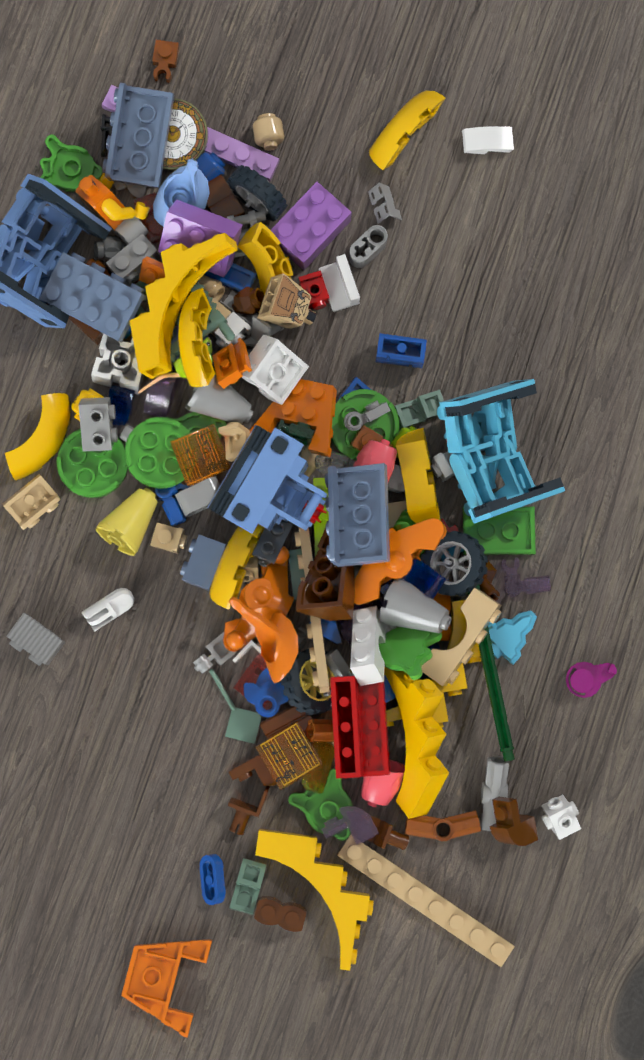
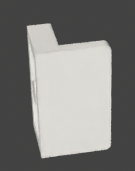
(340, 284)

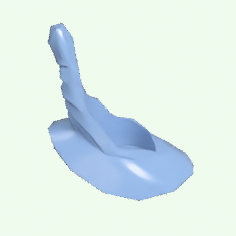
(184, 184)

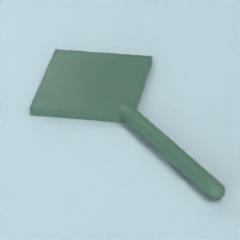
(242, 723)

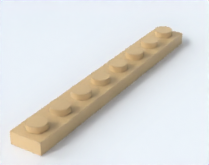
(314, 630)
(426, 901)

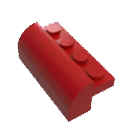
(359, 728)

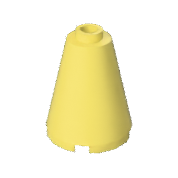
(129, 521)

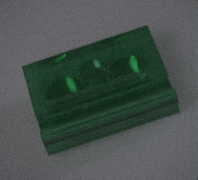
(300, 432)

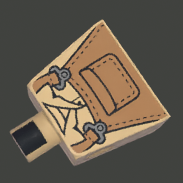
(286, 303)

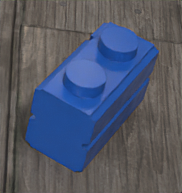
(401, 350)

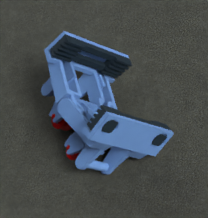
(22, 230)
(268, 485)

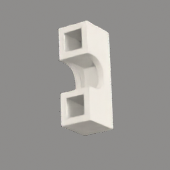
(365, 652)

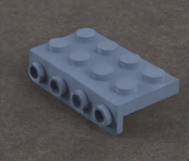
(138, 136)
(93, 296)
(357, 515)

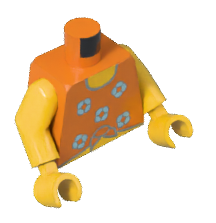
(105, 204)

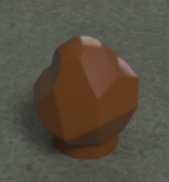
(248, 301)

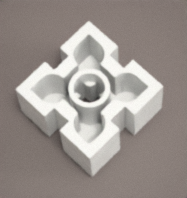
(107, 369)

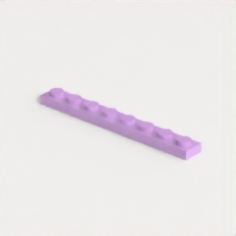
(225, 147)

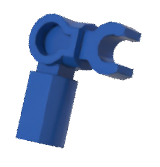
(171, 504)

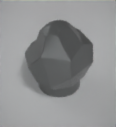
(107, 248)

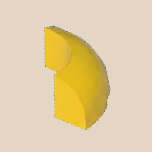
(404, 123)
(265, 254)
(192, 350)
(45, 440)
(417, 481)
(230, 570)

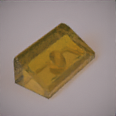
(317, 779)

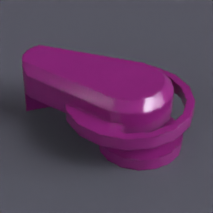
(589, 677)

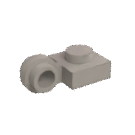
(372, 412)
(217, 652)

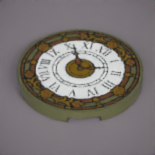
(186, 135)

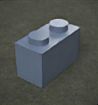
(203, 562)

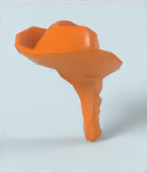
(275, 637)

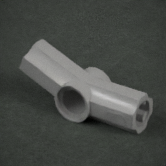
(494, 786)

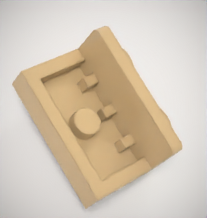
(32, 502)

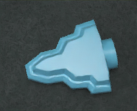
(509, 635)

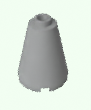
(220, 403)
(413, 609)

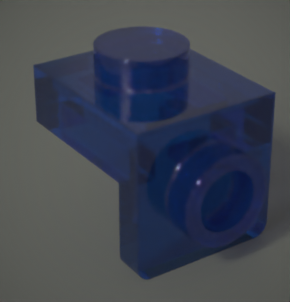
(123, 402)
(425, 578)

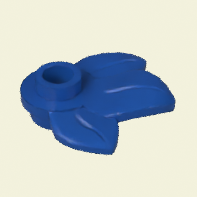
(264, 691)

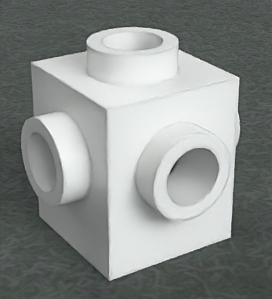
(561, 816)

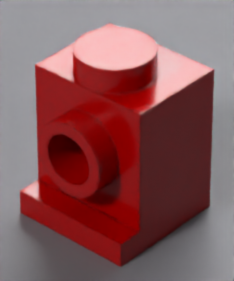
(312, 281)

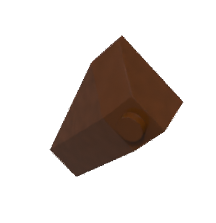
(327, 588)

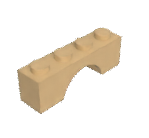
(479, 612)

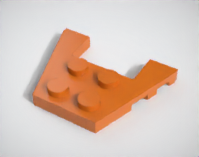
(310, 404)
(153, 978)

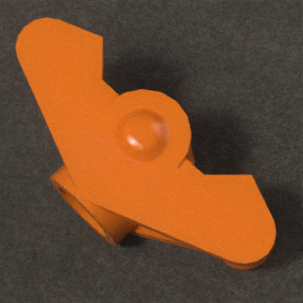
(404, 547)
(263, 595)

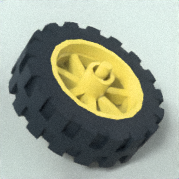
(296, 689)

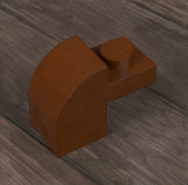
(510, 825)

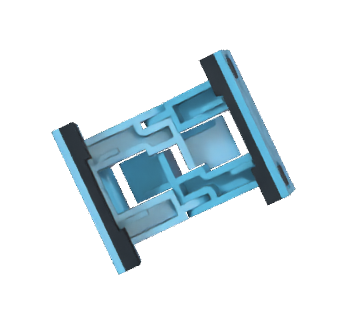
(477, 472)

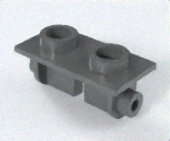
(271, 543)

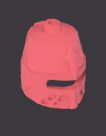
(377, 453)
(382, 789)

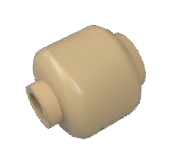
(268, 131)

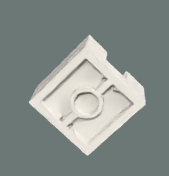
(274, 369)

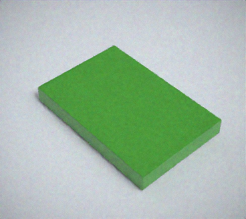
(506, 533)

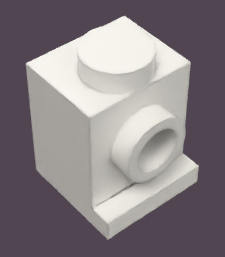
(239, 328)

